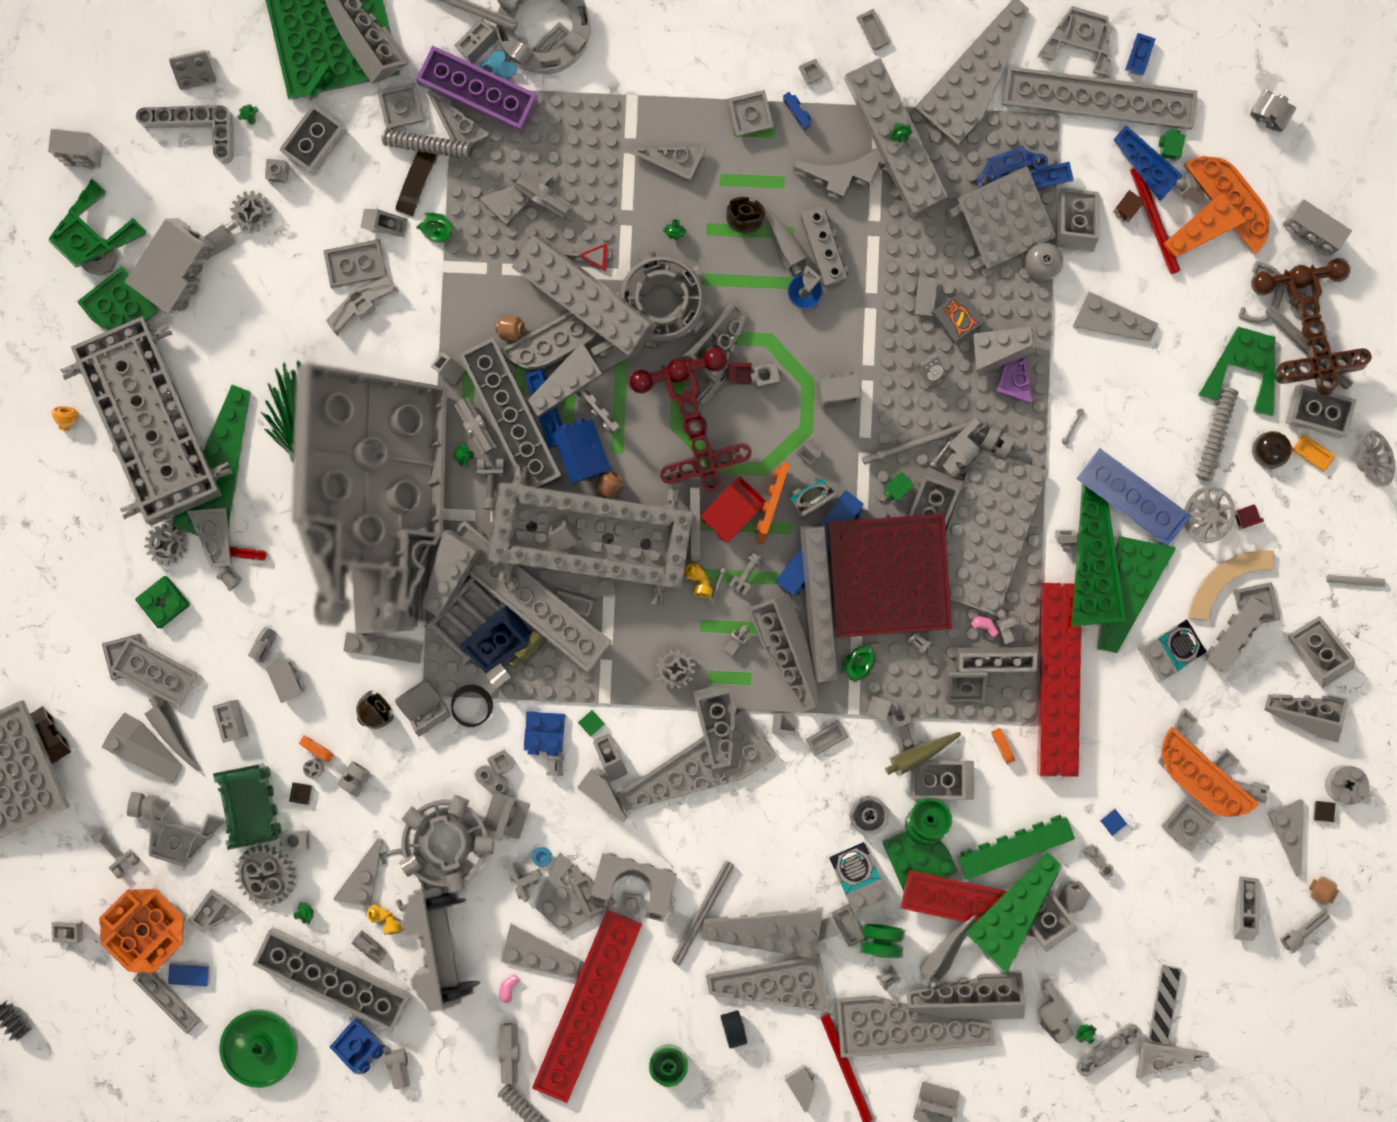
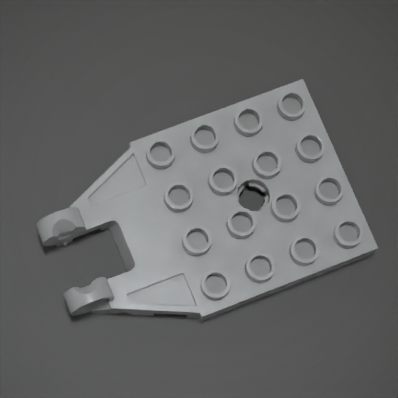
(361, 511)

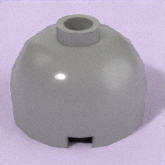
(1035, 262)

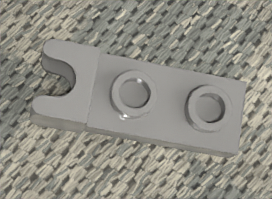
(903, 730)

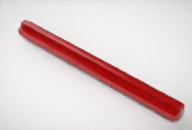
(1155, 221)
(846, 1069)

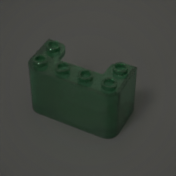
(248, 805)

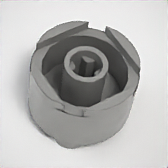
(1273, 110)
(1356, 790)
(879, 811)

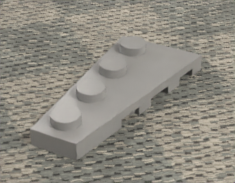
(534, 953)

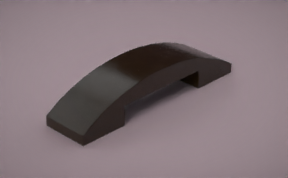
(415, 182)

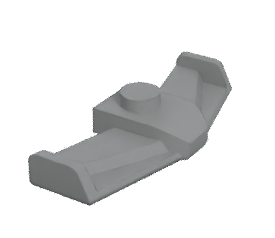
(360, 303)

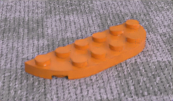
(1220, 176)
(1203, 778)

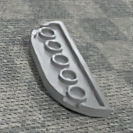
(550, 343)

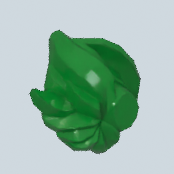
(435, 227)
(859, 663)

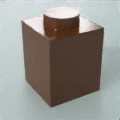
(1128, 206)

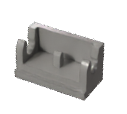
(476, 41)
(230, 721)

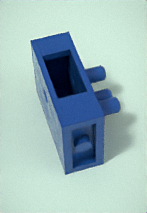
(581, 450)

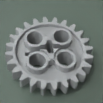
(261, 859)

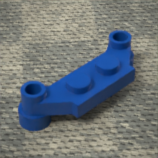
(1010, 161)

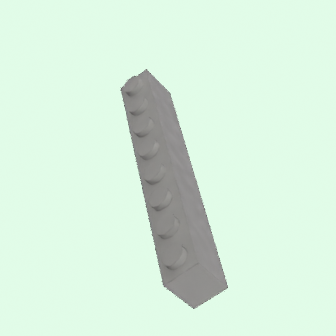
(818, 602)

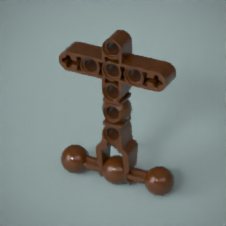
(1302, 277)

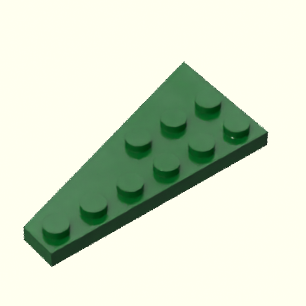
(1009, 920)

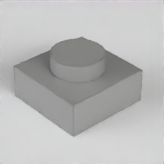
(811, 71)
(500, 762)
(630, 903)

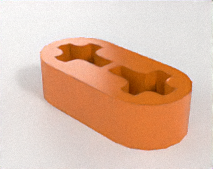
(1003, 746)
(315, 748)

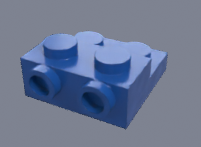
(544, 733)
(357, 1047)

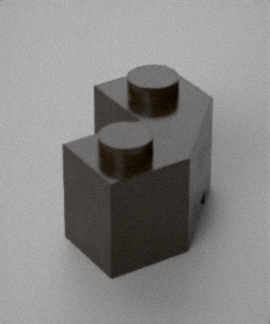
(53, 741)

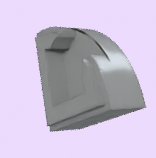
(810, 279)

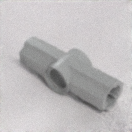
(542, 195)
(475, 425)
(508, 1053)

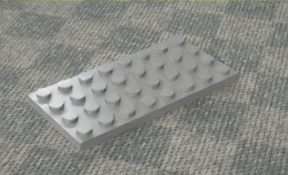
(990, 528)

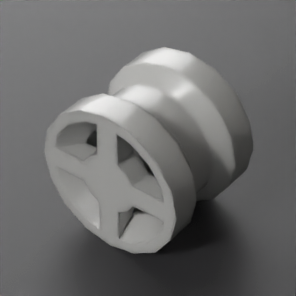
(310, 769)

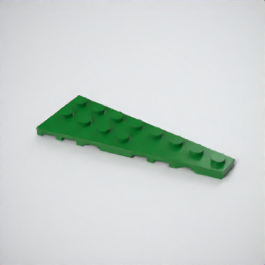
(222, 447)
(1097, 578)

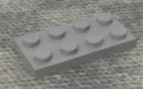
(153, 671)

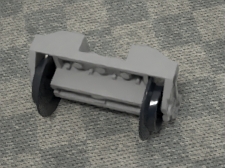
(438, 980)

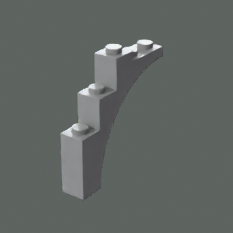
(839, 176)

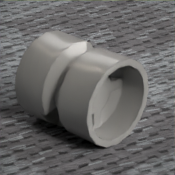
(991, 438)
(354, 779)
(139, 805)

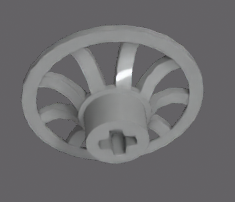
(1369, 460)
(1212, 516)

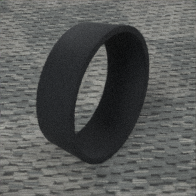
(477, 689)

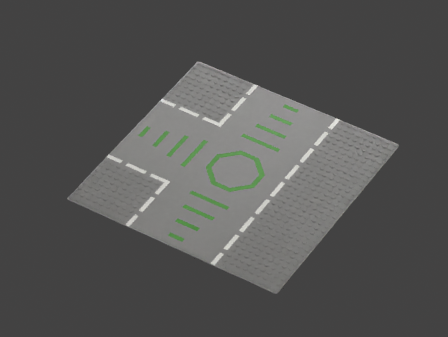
(855, 327)

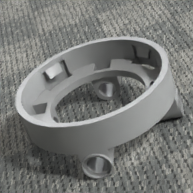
(531, 61)

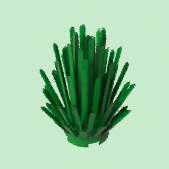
(287, 416)

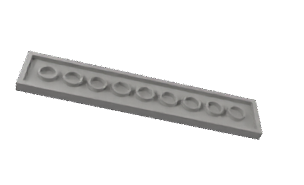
(1100, 98)
(537, 605)

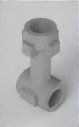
(1105, 870)

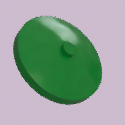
(258, 1048)

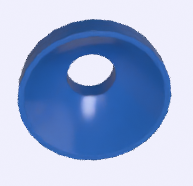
(804, 303)

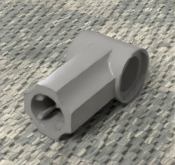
(397, 1063)

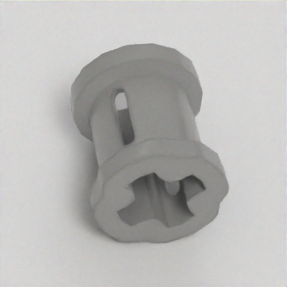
(228, 578)
(921, 647)
(555, 765)
(888, 978)

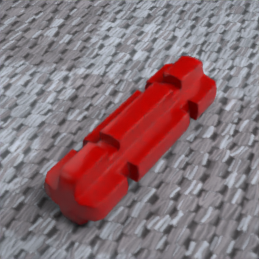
(248, 553)

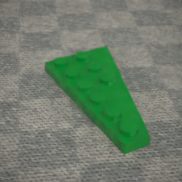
(1139, 570)

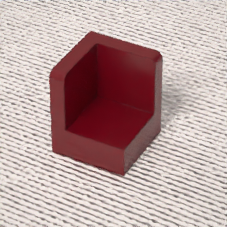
(739, 373)
(1247, 517)

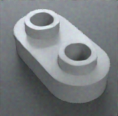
(492, 780)

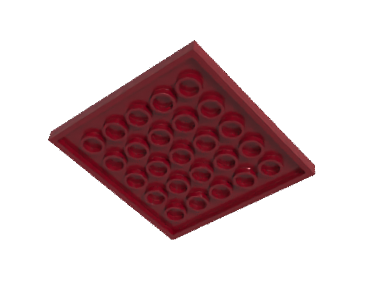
(890, 575)

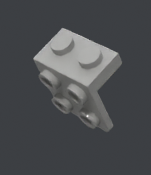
(422, 707)

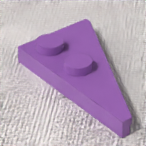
(1015, 381)

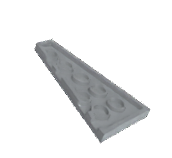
(772, 931)
(785, 982)

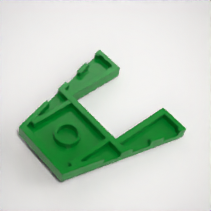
(79, 242)
(1250, 352)

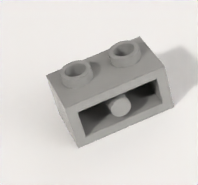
(285, 680)

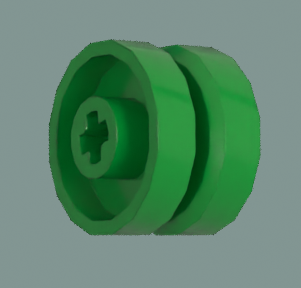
(928, 821)
(883, 941)

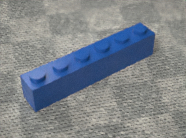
(844, 509)

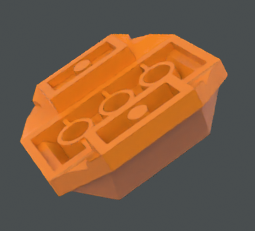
(122, 934)

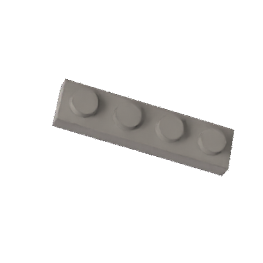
(383, 647)

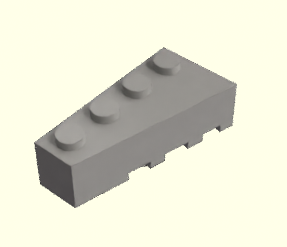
(1237, 634)

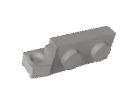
(582, 887)

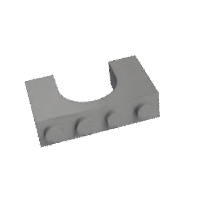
(658, 880)

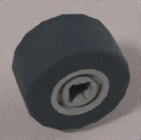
(734, 1029)

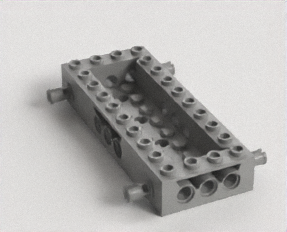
(160, 411)
(592, 518)

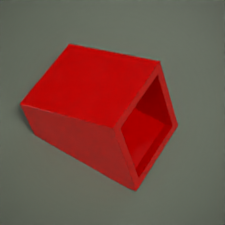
(733, 509)

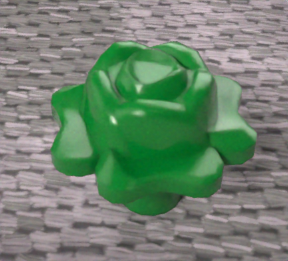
(248, 113)
(900, 132)
(674, 230)
(463, 454)
(304, 913)
(1086, 1033)

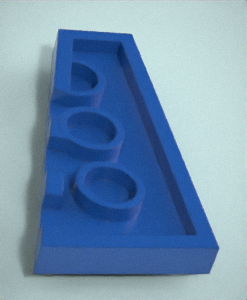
(1150, 165)

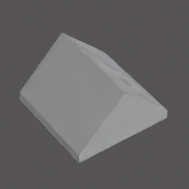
(966, 686)

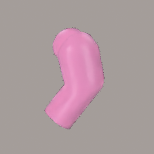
(985, 623)
(505, 988)

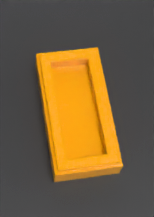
(1313, 453)

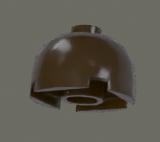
(744, 215)
(1271, 449)
(373, 711)

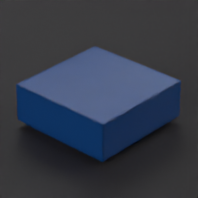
(1113, 822)

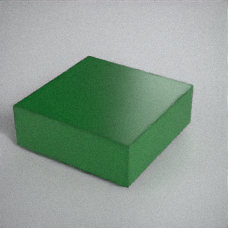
(591, 723)

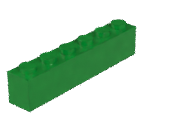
(1016, 847)

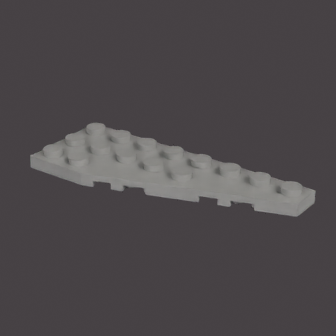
(966, 88)
(692, 771)
(886, 1027)

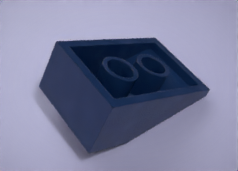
(496, 639)

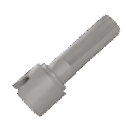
(1255, 790)
(1296, 938)

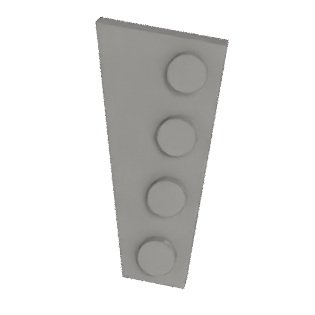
(1113, 319)
(569, 378)
(597, 410)

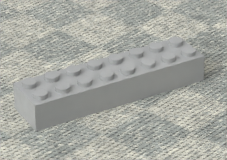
(906, 160)
(584, 296)
(510, 413)
(331, 979)

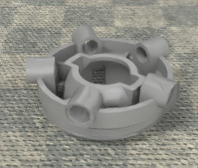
(655, 276)
(413, 864)

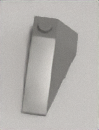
(720, 334)
(1315, 715)
(137, 745)

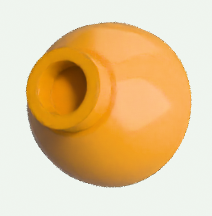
(64, 417)

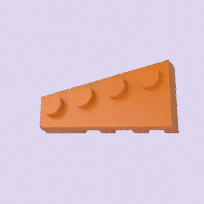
(1208, 224)
(769, 507)

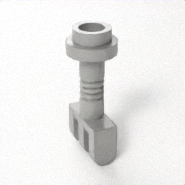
(742, 581)

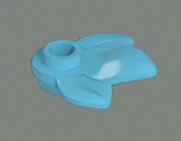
(500, 66)

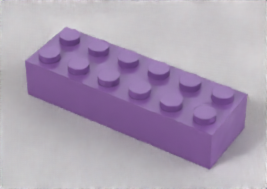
(476, 89)

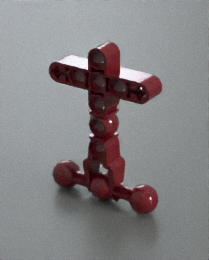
(678, 372)

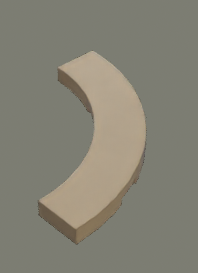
(1222, 575)

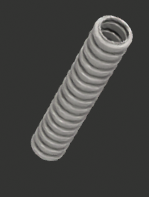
(427, 144)
(1217, 434)
(519, 1105)

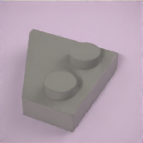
(213, 911)

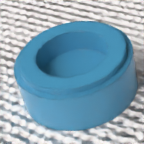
(542, 856)

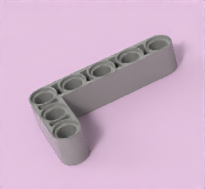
(193, 121)

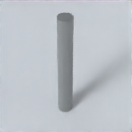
(1355, 580)

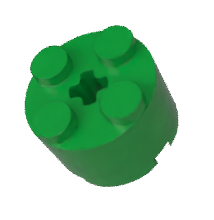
(663, 1075)

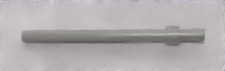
(881, 454)

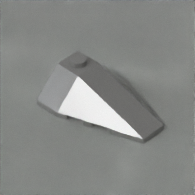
(717, 718)

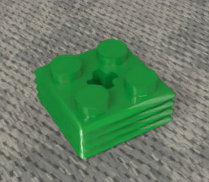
(174, 603)

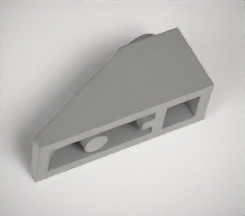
(1247, 909)

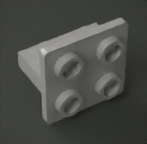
(193, 69)
(606, 353)
(506, 816)
(528, 879)
(936, 1104)

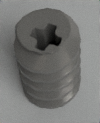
(12, 1022)

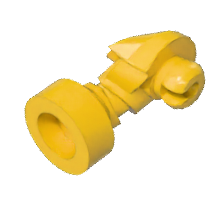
(695, 573)
(379, 914)

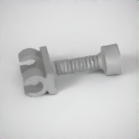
(490, 502)
(100, 836)

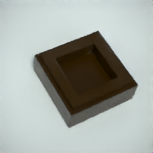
(300, 793)
(1324, 811)

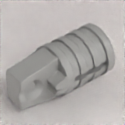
(262, 644)
(368, 946)

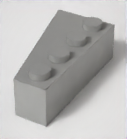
(450, 569)

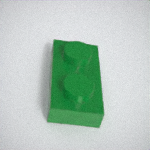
(313, 87)

